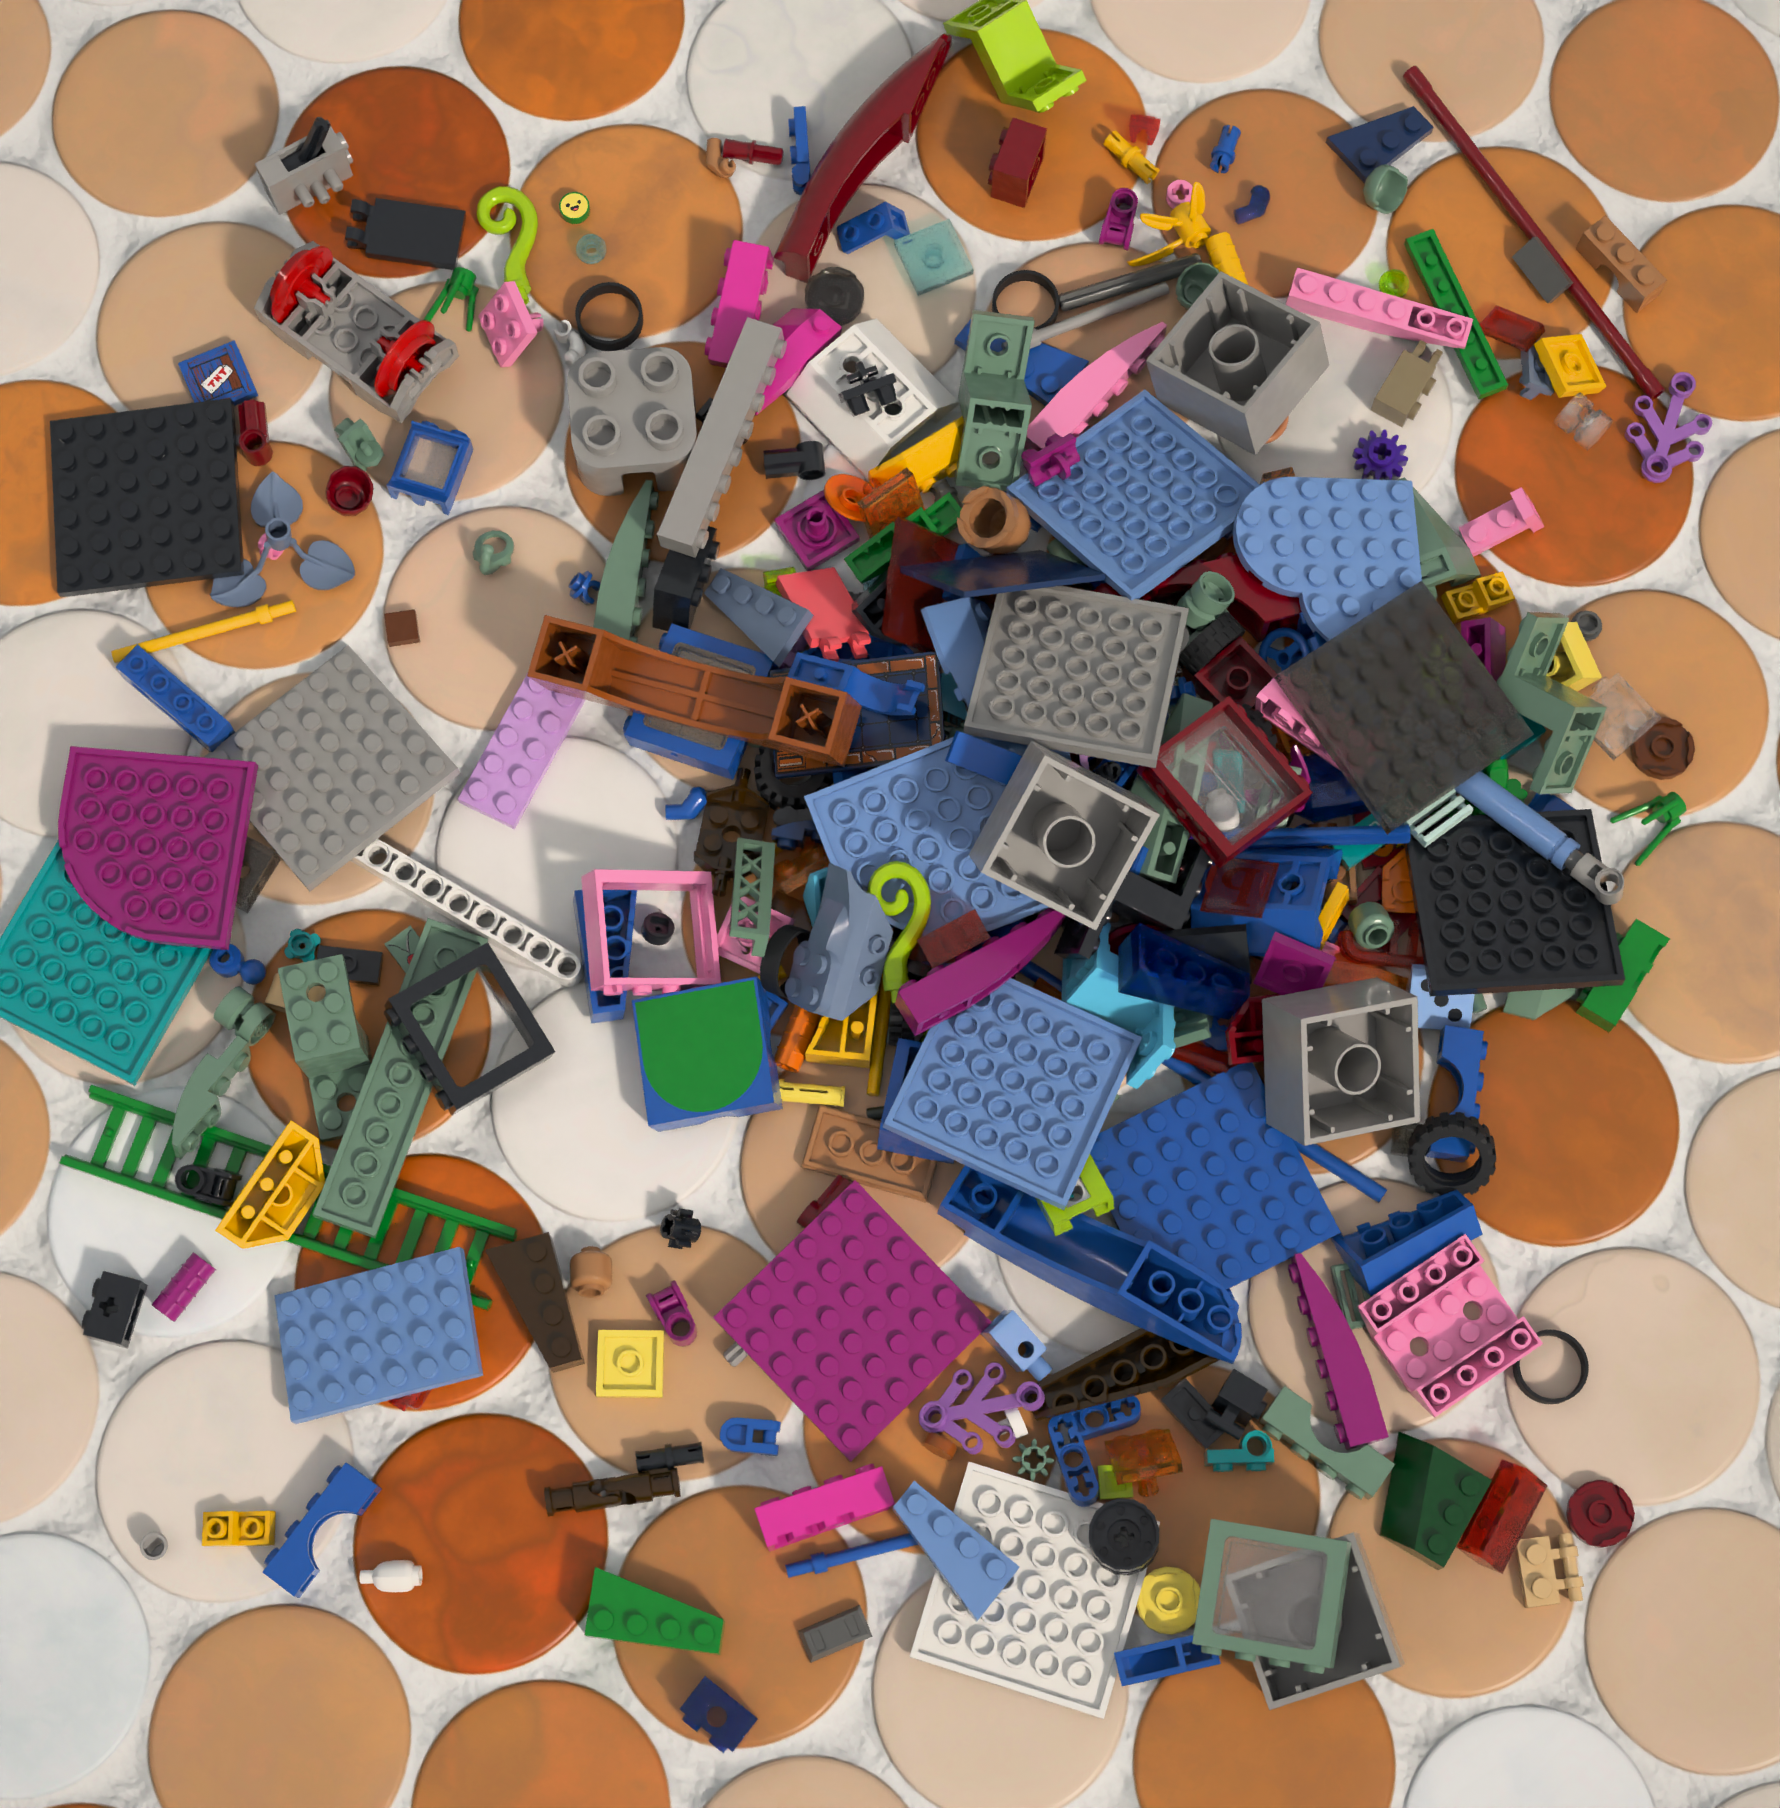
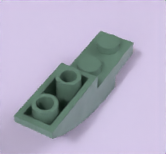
(199, 1101)

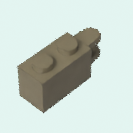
(1405, 385)

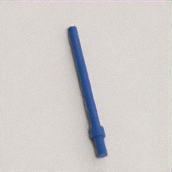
(820, 1563)

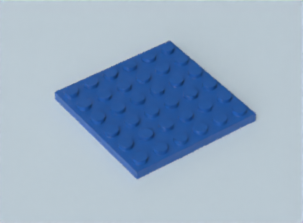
(1214, 1180)

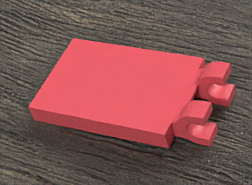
(831, 605)

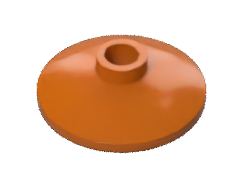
(843, 493)

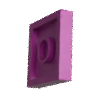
(1292, 966)

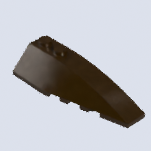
(1118, 1371)

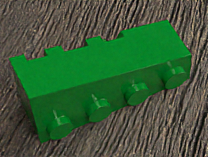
(645, 1617)

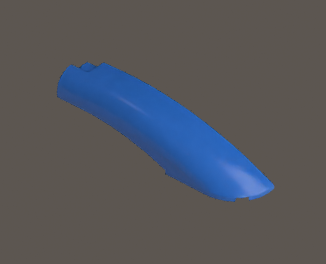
(1098, 1265)

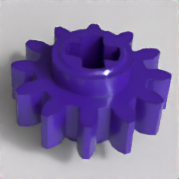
(1391, 454)

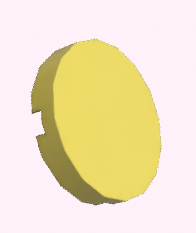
(1168, 1600)

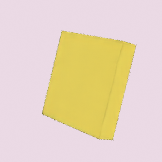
(630, 1364)

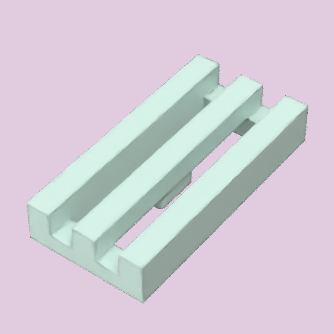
(1455, 802)

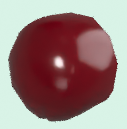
(349, 490)

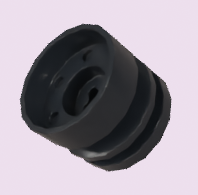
(1134, 1519)

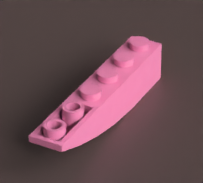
(1375, 310)
(1092, 388)

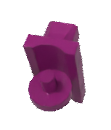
(1052, 460)

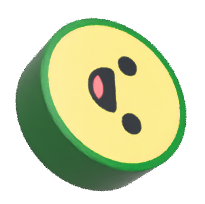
(574, 208)

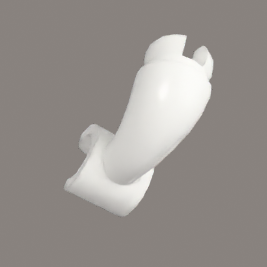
(577, 346)

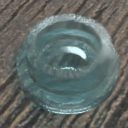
(587, 242)

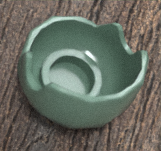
(1385, 188)
(1193, 282)

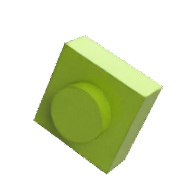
(1108, 1486)

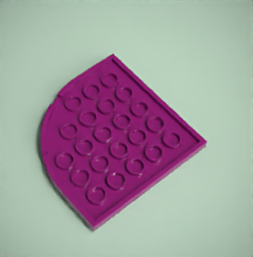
(157, 841)

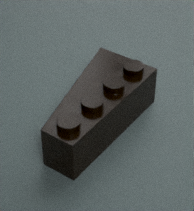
(538, 1291)

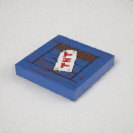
(218, 375)

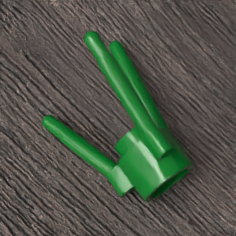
(457, 286)
(1665, 809)

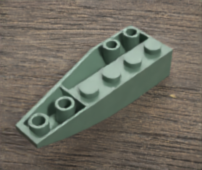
(1168, 835)

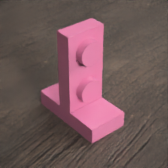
(1501, 523)

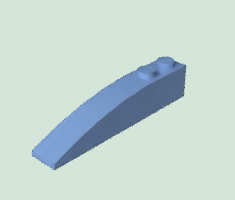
(959, 636)

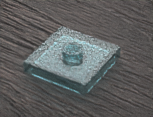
(933, 257)

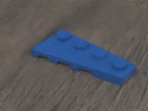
(1046, 368)

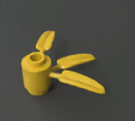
(1186, 221)

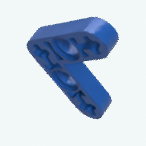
(1081, 1432)

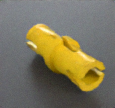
(1131, 157)

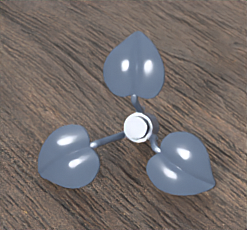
(275, 508)

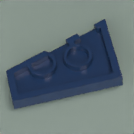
(1380, 140)

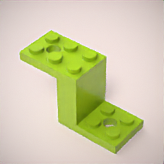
(1015, 54)

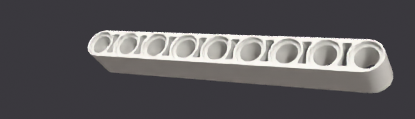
(472, 914)

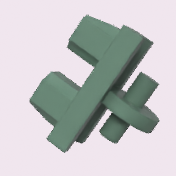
(359, 443)

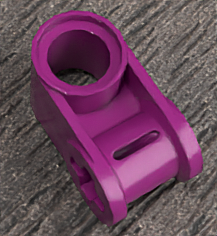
(1119, 223)
(671, 1309)

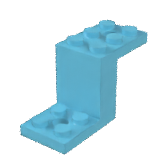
(1094, 989)

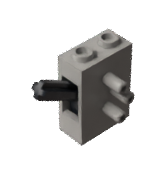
(306, 168)

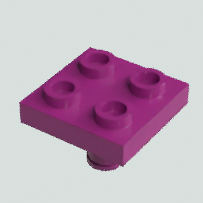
(816, 531)

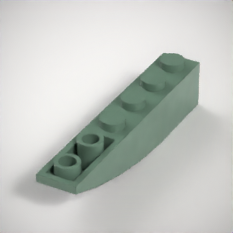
(622, 577)

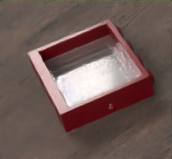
(1225, 781)

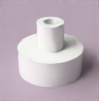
(1015, 1422)

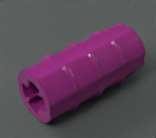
(183, 1287)

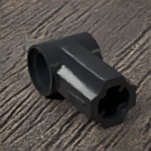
(802, 461)

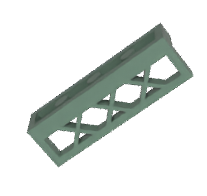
(760, 890)

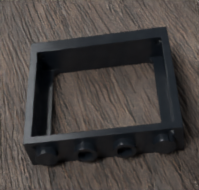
(431, 1067)

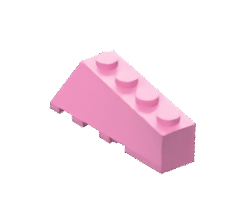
(1281, 712)

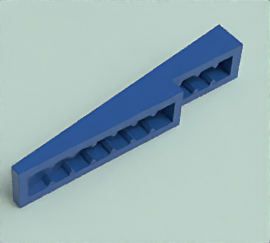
(982, 758)

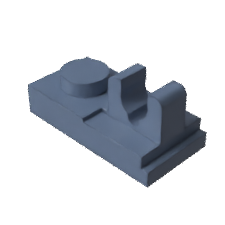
(1534, 375)

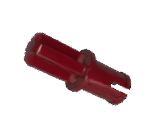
(752, 152)

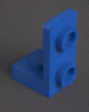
(872, 225)

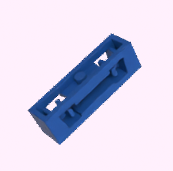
(174, 699)

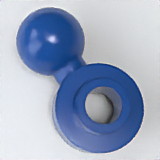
(251, 971)

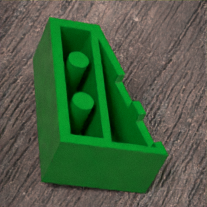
(1638, 950)

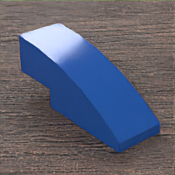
(1162, 1660)

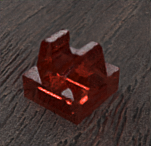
(1140, 122)

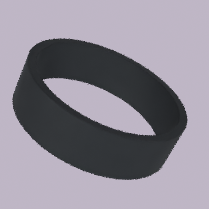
(1032, 276)
(603, 288)
(773, 955)
(1584, 1369)

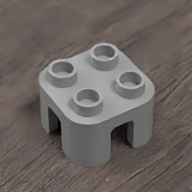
(631, 417)

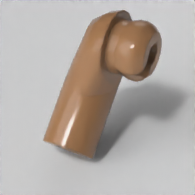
(716, 162)

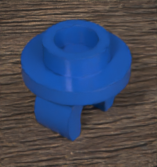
(579, 587)
(1184, 687)

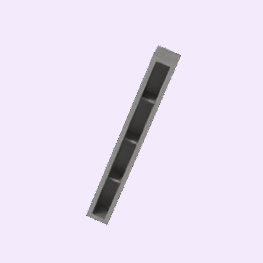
(721, 438)

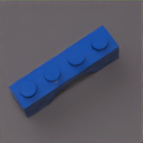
(1460, 1054)
(294, 1563)

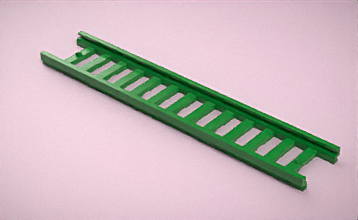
(243, 1145)

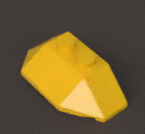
(927, 459)
(277, 1191)

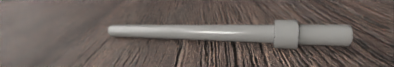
(1096, 314)

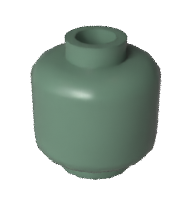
(1371, 925)

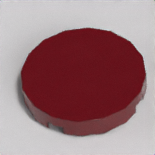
(1600, 1513)

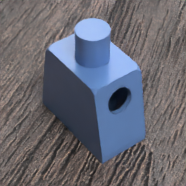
(1006, 1335)

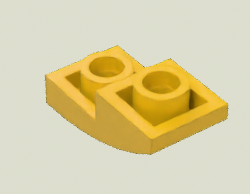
(1478, 598)
(238, 1528)

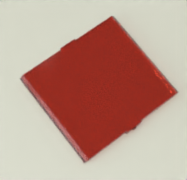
(907, 595)

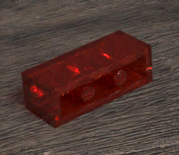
(1502, 1516)

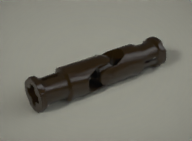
(619, 1491)

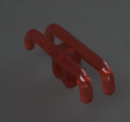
(1388, 959)

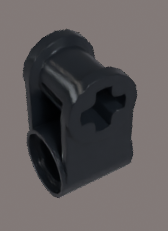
(214, 1185)

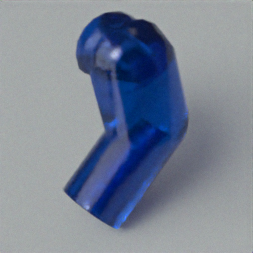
(1257, 205)

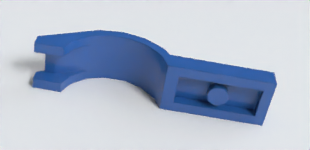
(866, 690)

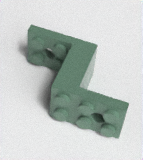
(994, 400)
(1549, 703)
(326, 1038)

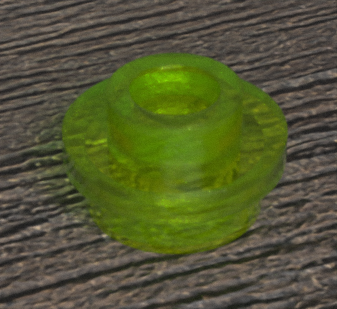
(1394, 276)

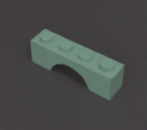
(1290, 1419)

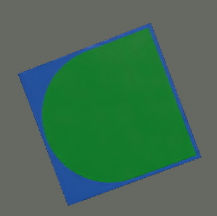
(706, 1054)

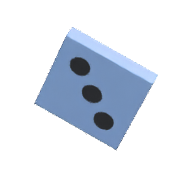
(1439, 1011)

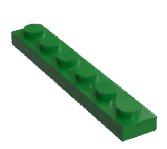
(1448, 295)

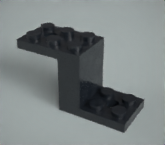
(1143, 902)

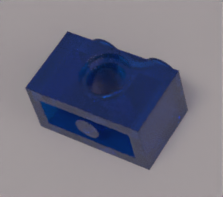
(708, 1696)

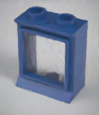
(431, 465)

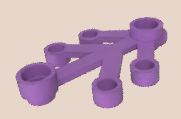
(1666, 433)
(976, 1407)

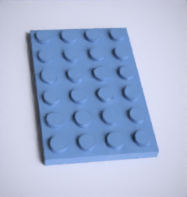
(378, 1335)

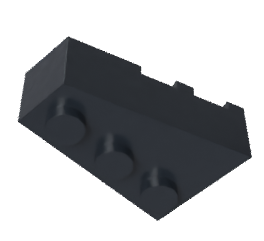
(681, 585)

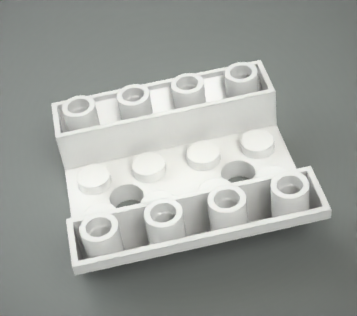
(873, 435)

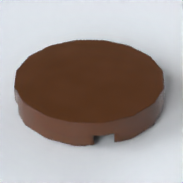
(1664, 750)

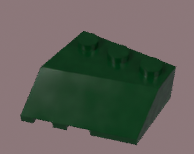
(1429, 1500)

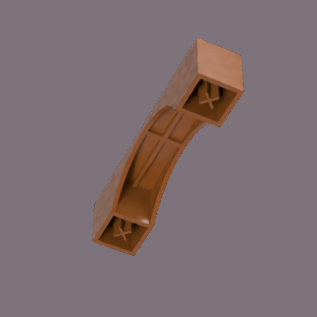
(733, 704)

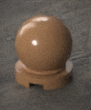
(994, 521)

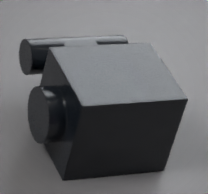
(1238, 1401)

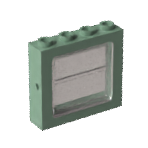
(1272, 1595)

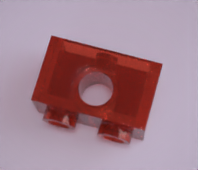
(954, 938)

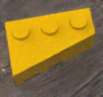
(845, 1041)

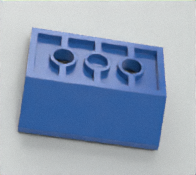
(1286, 911)

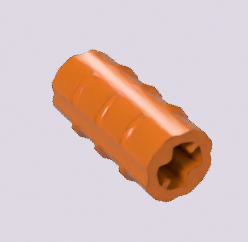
(796, 1039)

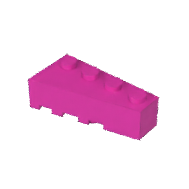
(739, 294)
(824, 1507)

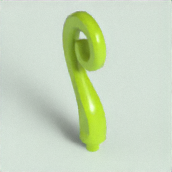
(515, 263)
(895, 966)

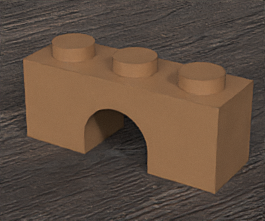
(1636, 275)

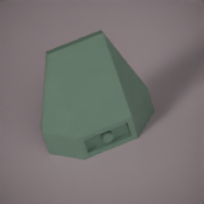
(1441, 550)

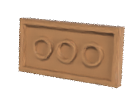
(848, 1147)

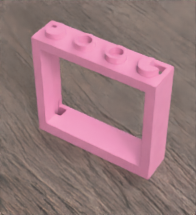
(703, 921)

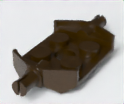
(728, 810)

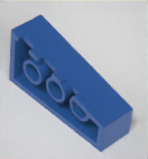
(619, 922)

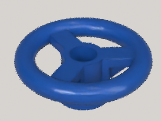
(1294, 652)

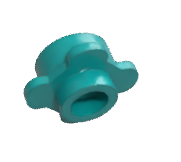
(300, 937)

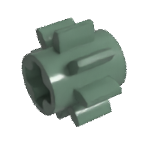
(1040, 1454)

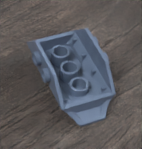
(844, 952)

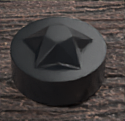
(657, 928)

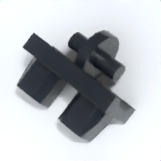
(855, 396)

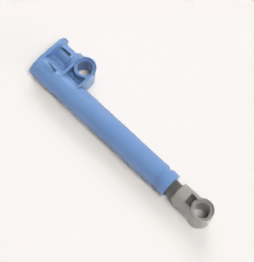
(1541, 836)

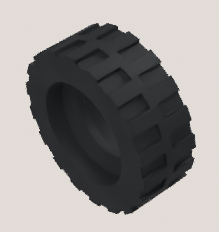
(1211, 642)

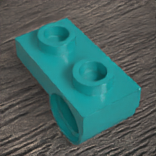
(1225, 1459)

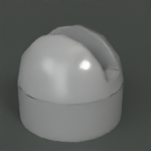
(158, 1551)

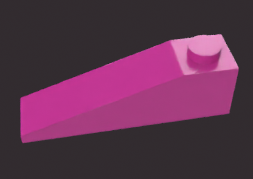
(806, 336)

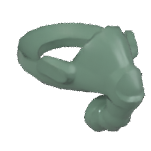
(484, 552)

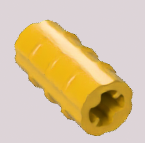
(1224, 256)

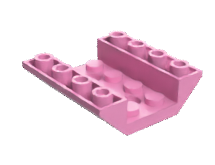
(1430, 1307)

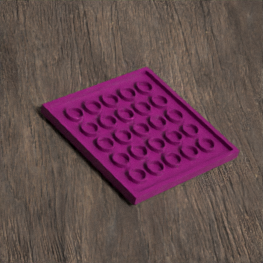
(852, 1320)

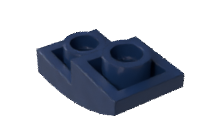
(794, 834)

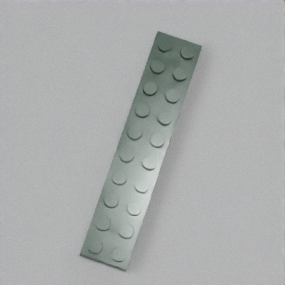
(395, 1092)

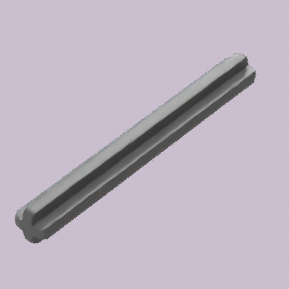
(1126, 283)

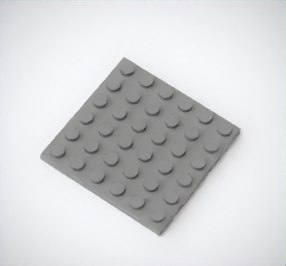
(1078, 673)
(335, 767)

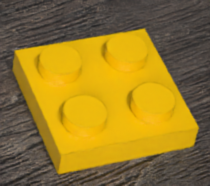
(1569, 365)

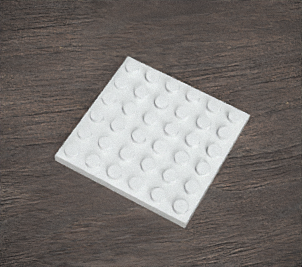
(1057, 1615)

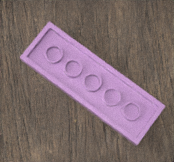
(520, 752)

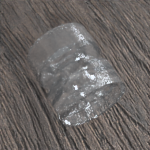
(1583, 421)

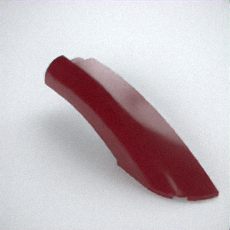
(857, 150)

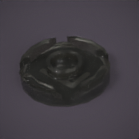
(836, 294)

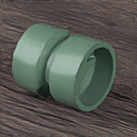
(1207, 599)
(242, 1014)

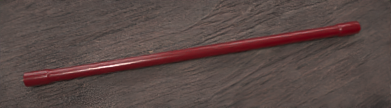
(1423, 89)

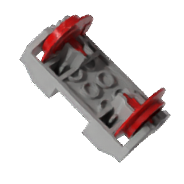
(353, 330)

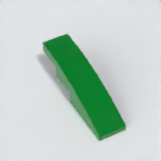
(875, 554)

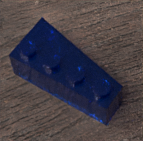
(1179, 975)

